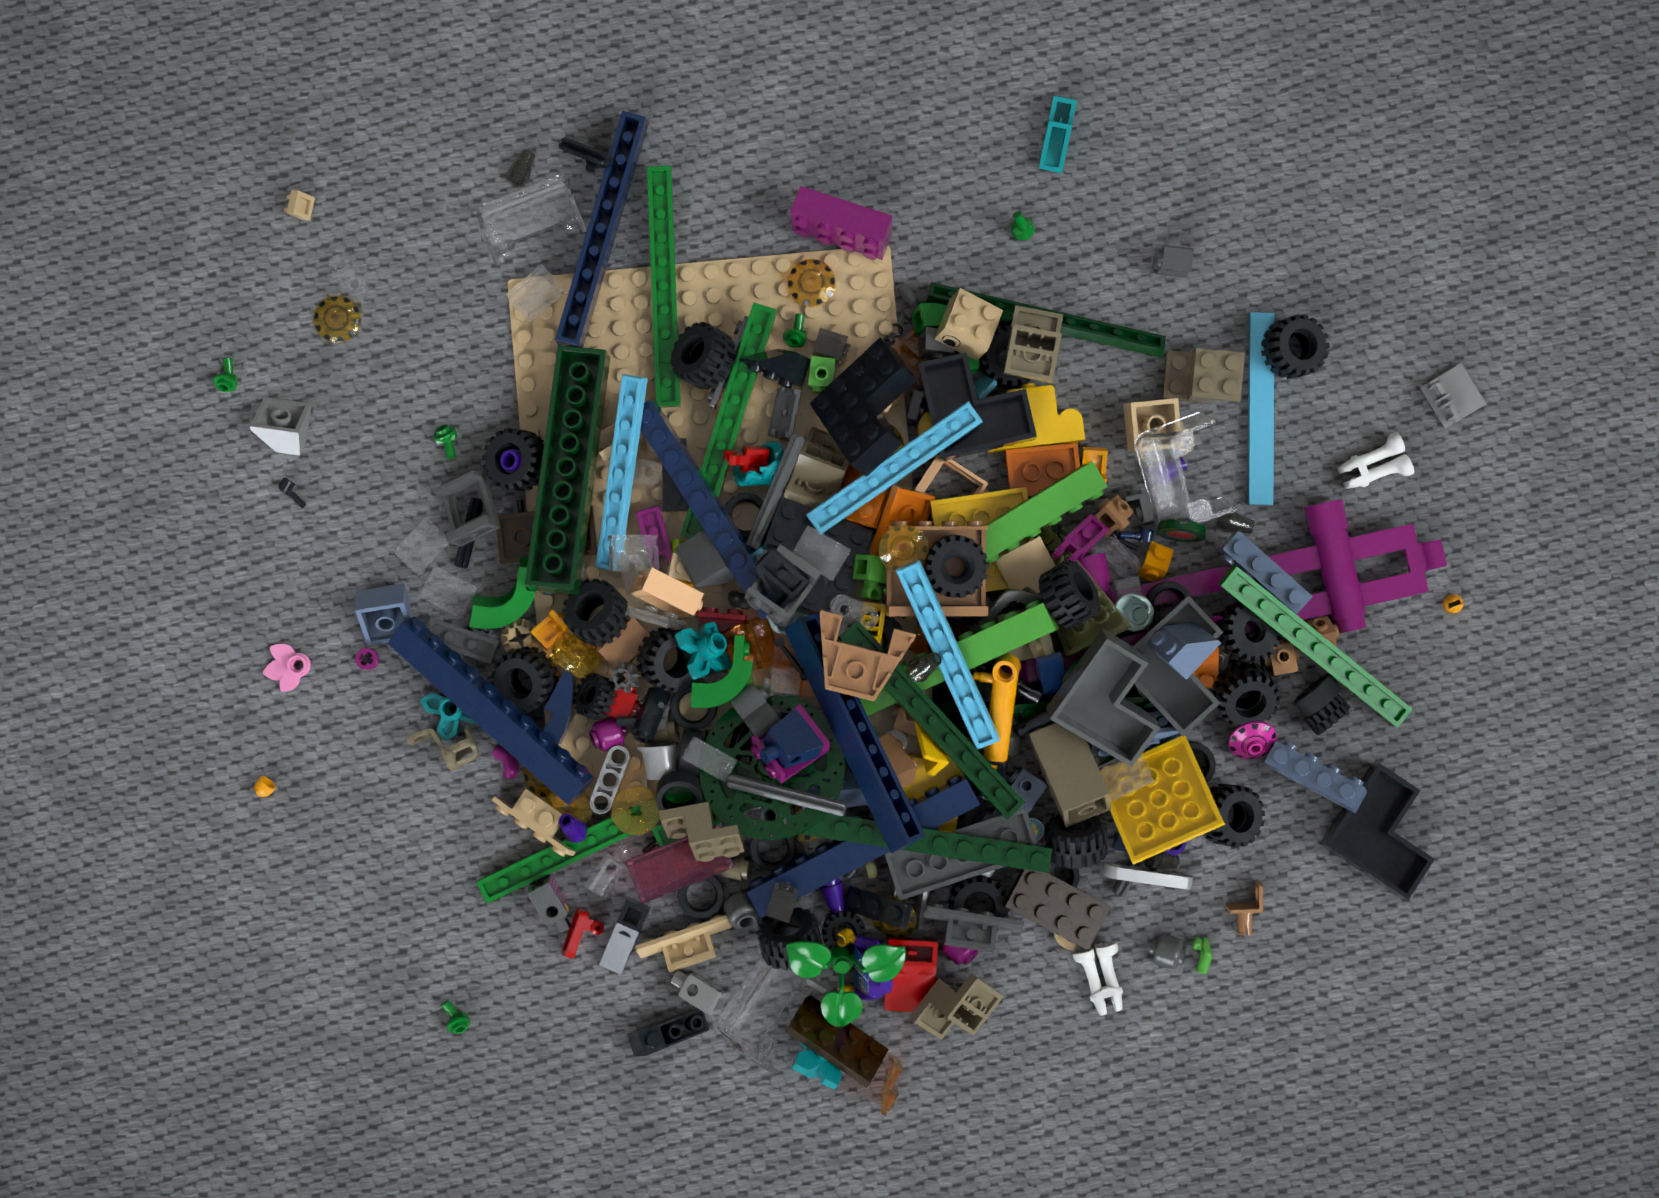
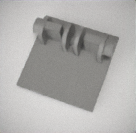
(1453, 395)

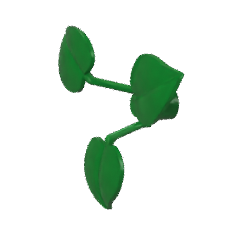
(843, 1007)

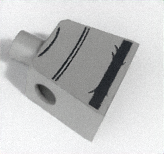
(709, 997)

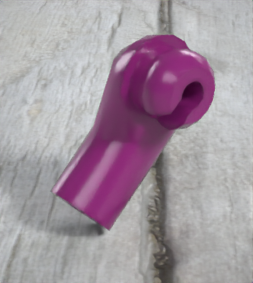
(509, 762)

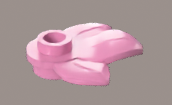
(284, 668)

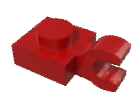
(750, 459)

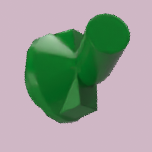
(1021, 227)
(796, 337)
(226, 381)
(446, 435)
(458, 1021)

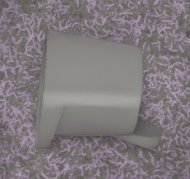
(658, 760)

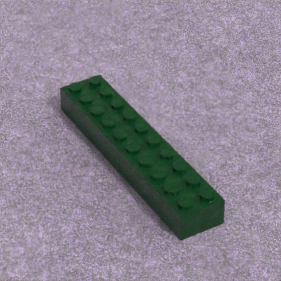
(568, 470)

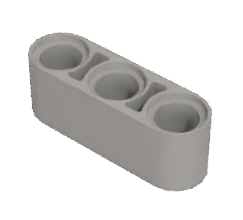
(601, 788)

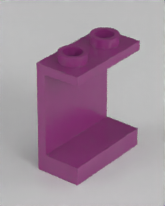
(773, 767)

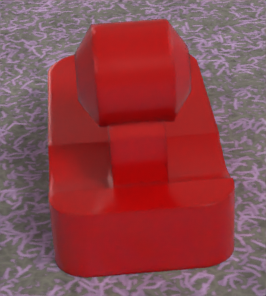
(579, 923)

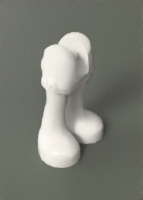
(1393, 446)
(1112, 989)

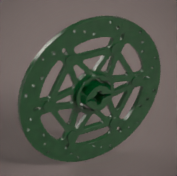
(738, 799)

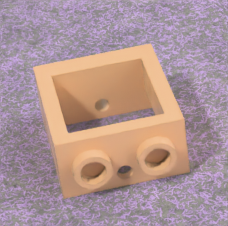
(954, 466)
(666, 593)

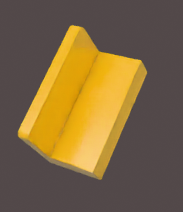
(932, 755)

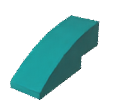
(1057, 133)

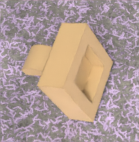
(300, 205)

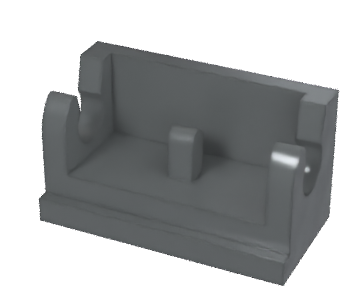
(784, 413)

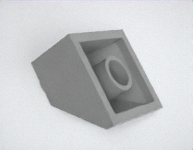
(282, 424)

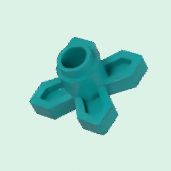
(706, 649)
(449, 721)
(815, 1066)

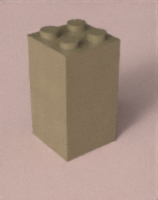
(1070, 773)

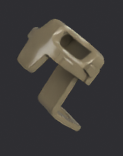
(452, 754)

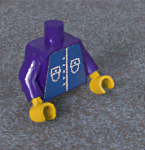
(865, 987)

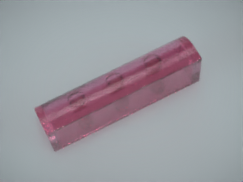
(671, 869)

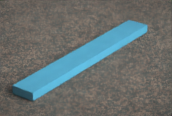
(1260, 414)
(621, 463)
(894, 468)
(953, 663)

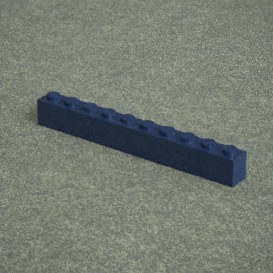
(602, 230)
(700, 497)
(491, 710)
(857, 741)
(842, 857)

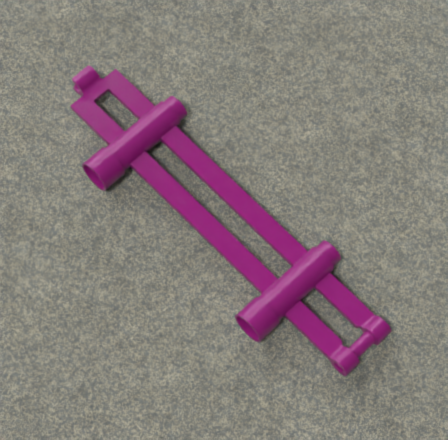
(1332, 554)

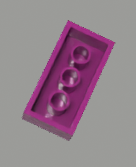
(841, 223)

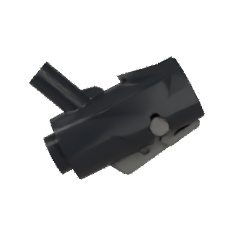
(650, 717)

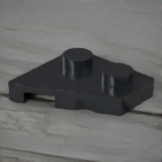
(780, 577)

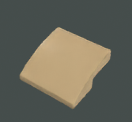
(1025, 565)

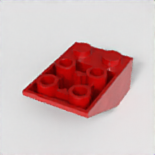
(916, 975)

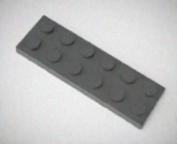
(920, 872)

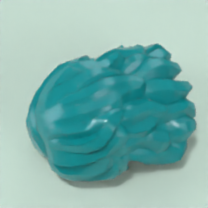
(752, 477)

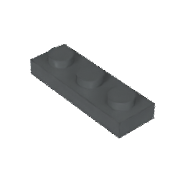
(465, 641)

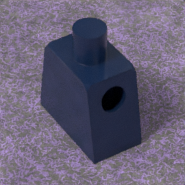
(791, 742)

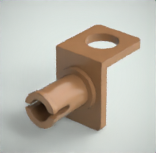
(1245, 910)

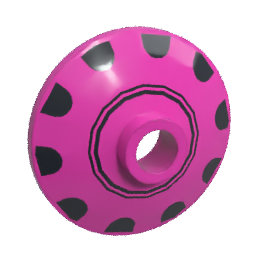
(1252, 740)

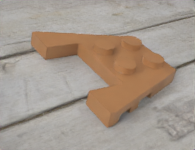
(854, 668)

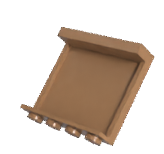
(972, 605)

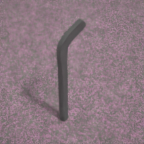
(1002, 601)

